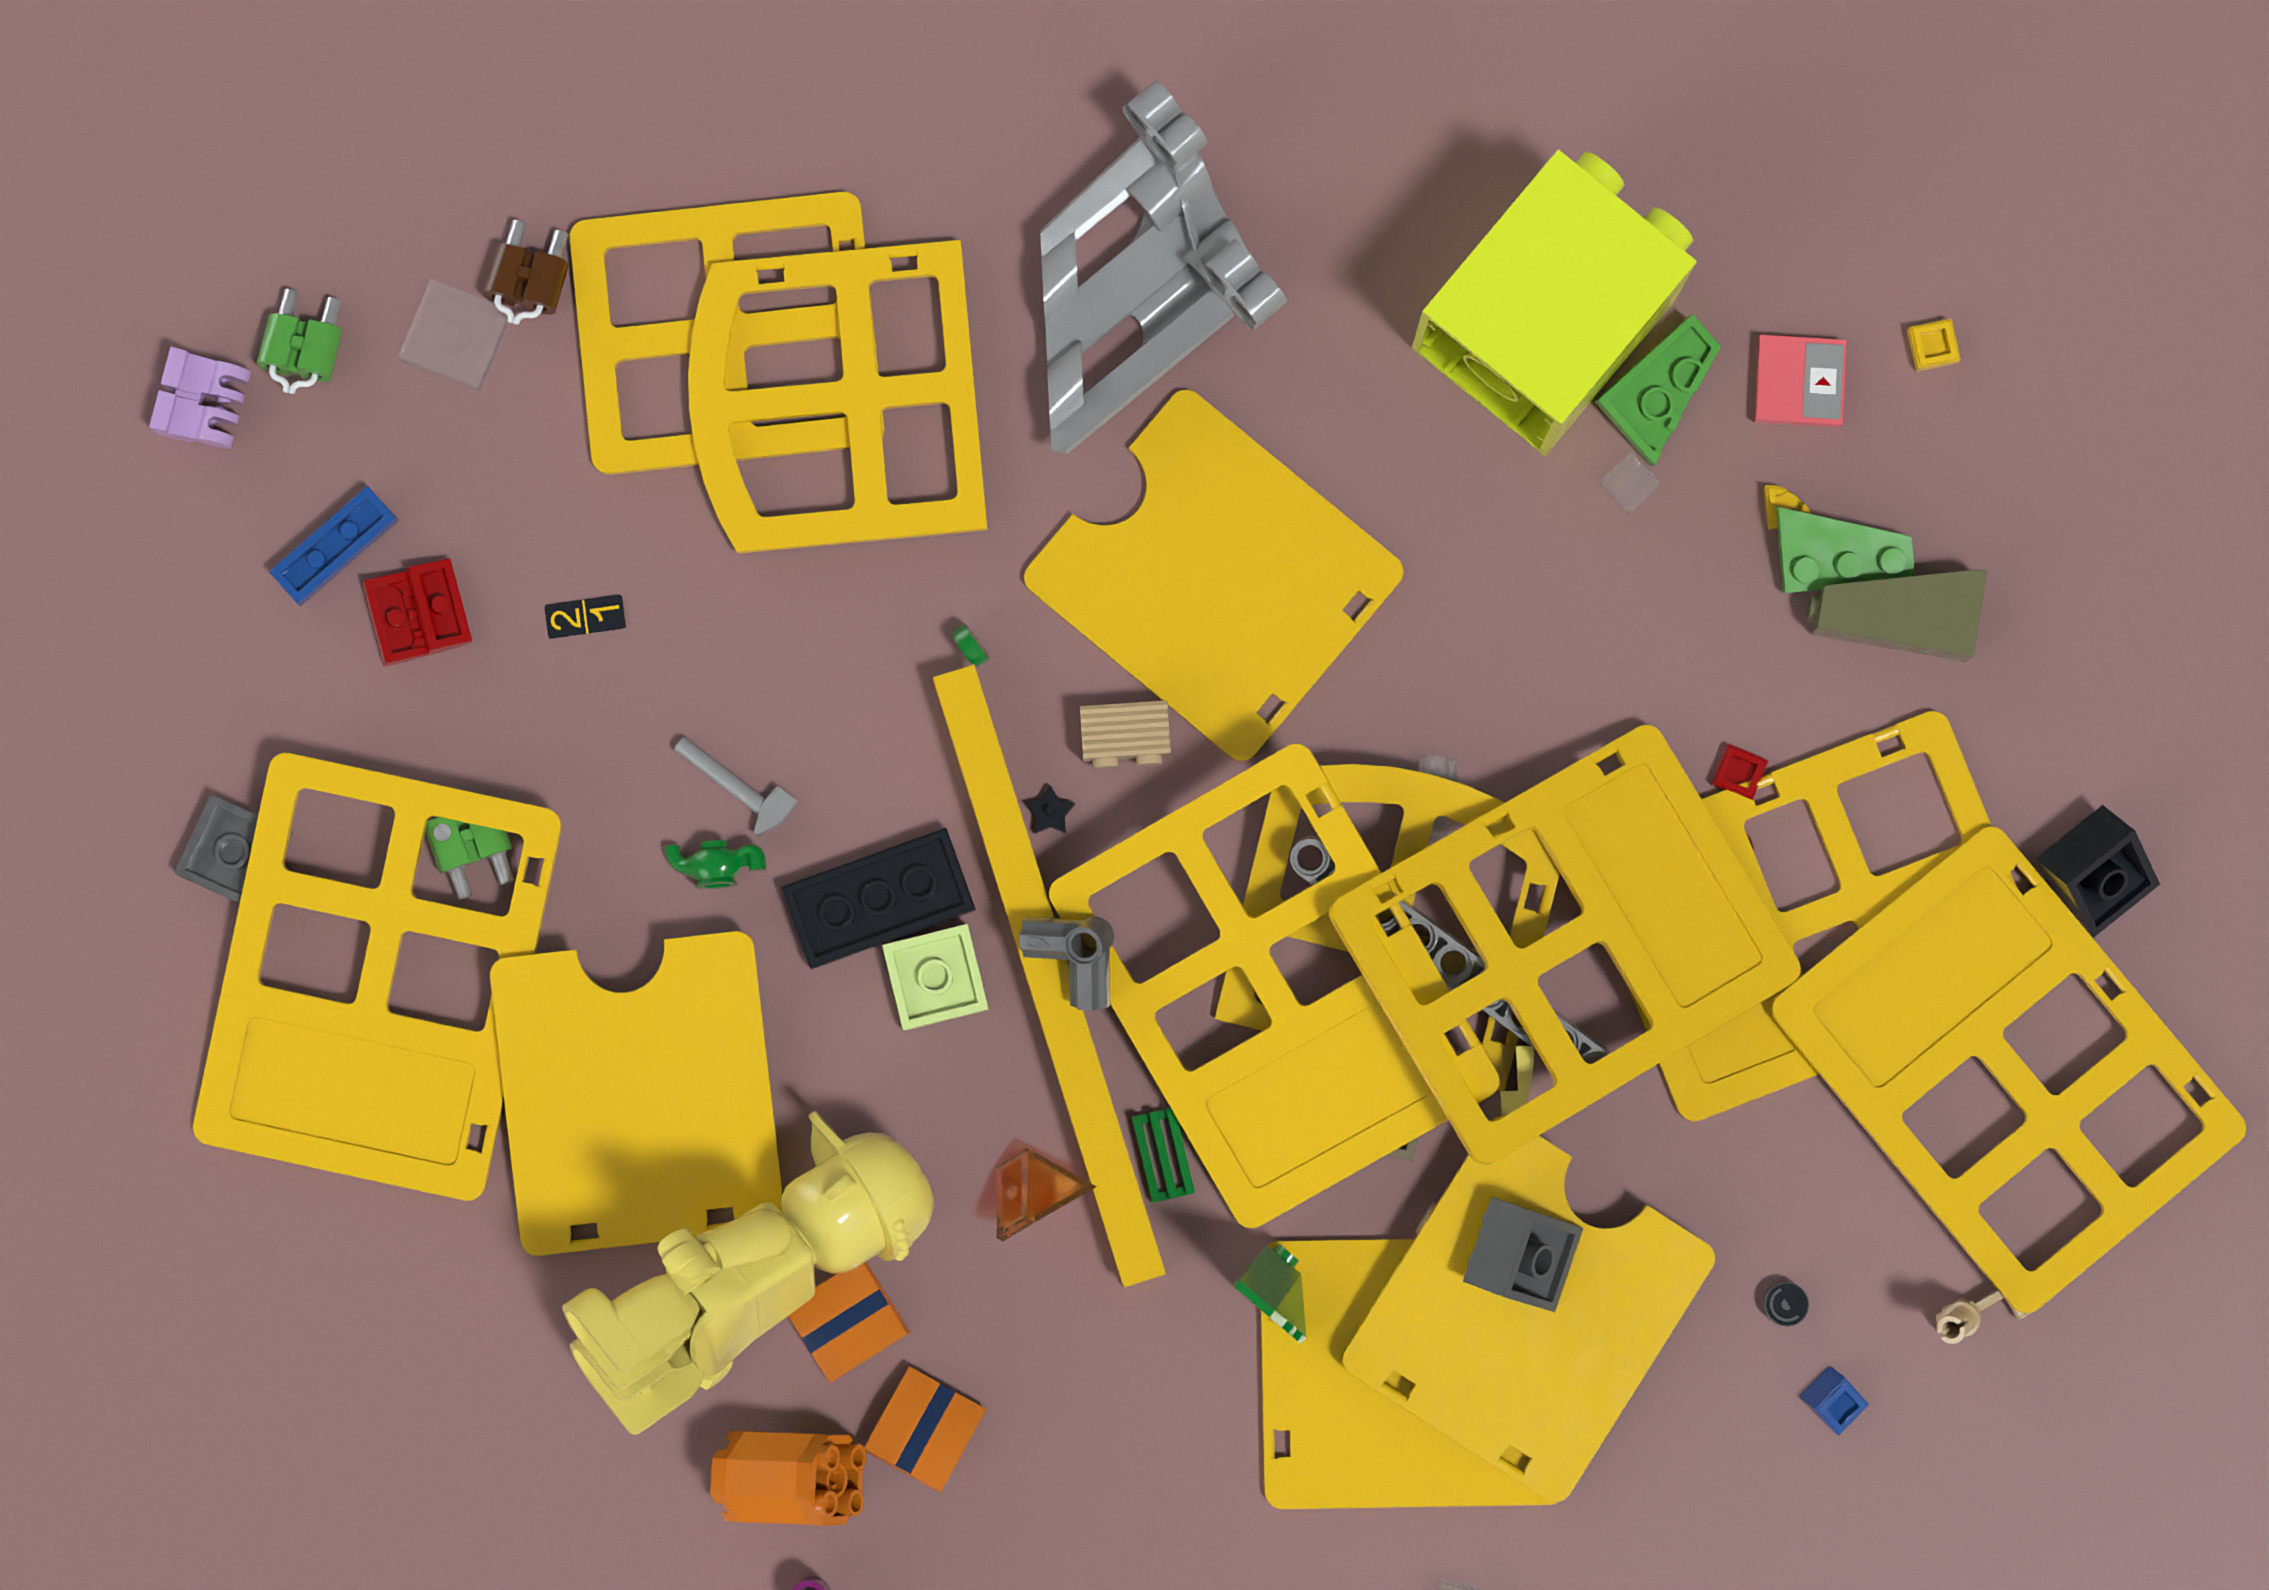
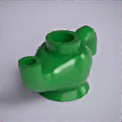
(716, 864)

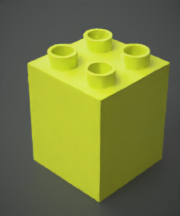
(1555, 298)

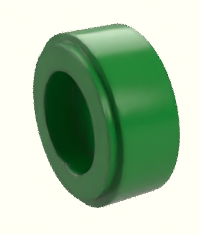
(970, 645)

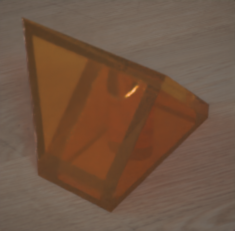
(1032, 1190)

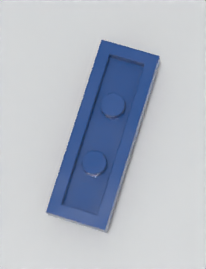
(333, 546)

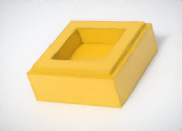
(1933, 345)

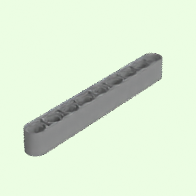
(1442, 942)

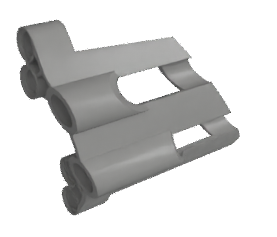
(1176, 277)

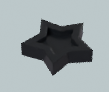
(1050, 812)

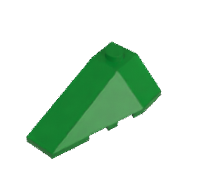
(1276, 1289)

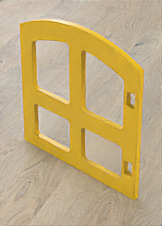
(858, 395)
(1422, 800)

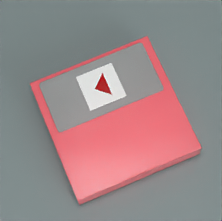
(1800, 381)

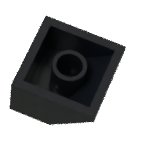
(2098, 870)

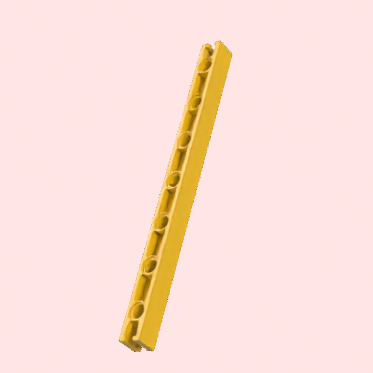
(1048, 979)

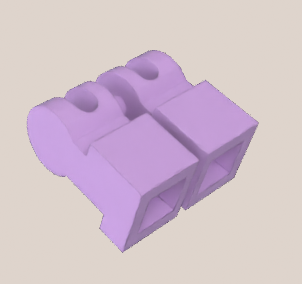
(182, 413)

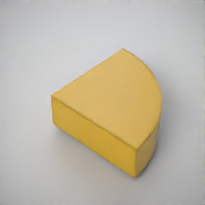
(1780, 496)

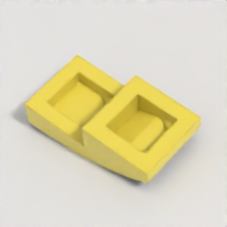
(1514, 1099)

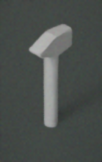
(770, 811)

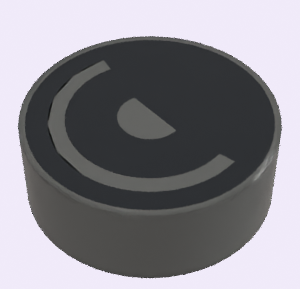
(1785, 1304)

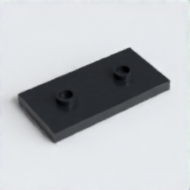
(878, 898)

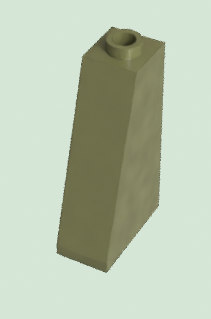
(1909, 614)

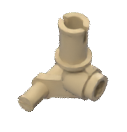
(1964, 1317)

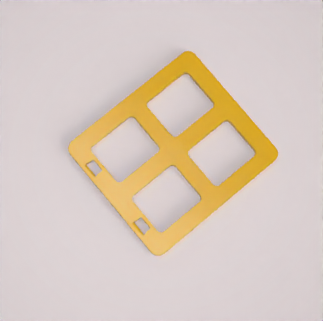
(607, 345)

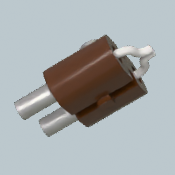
(526, 277)

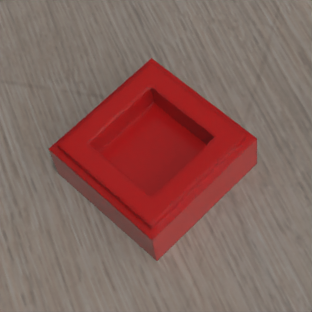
(1737, 768)

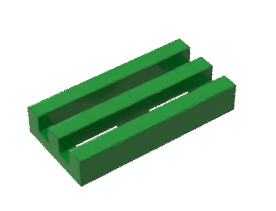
(1172, 1191)

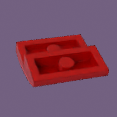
(417, 612)

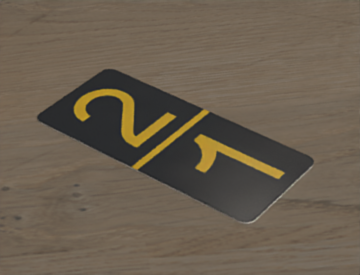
(585, 616)

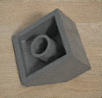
(1522, 1254)

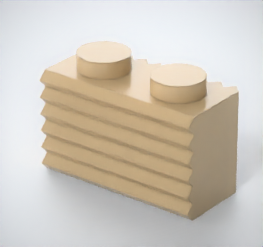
(1125, 733)

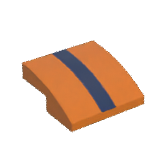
(848, 1321)
(924, 1429)

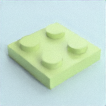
(935, 977)

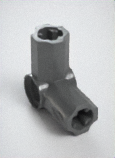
(1087, 966)

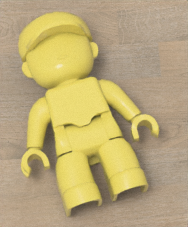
(747, 1276)

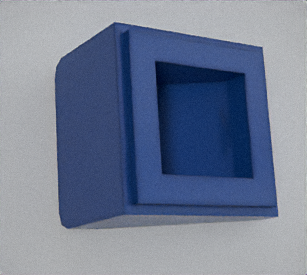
(1834, 1400)

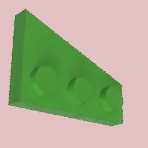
(1658, 387)
(1833, 551)

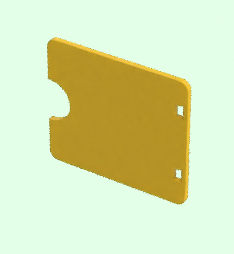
(1219, 578)
(638, 1098)
(1513, 1371)
(1344, 1436)

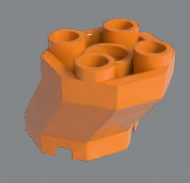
(789, 1478)

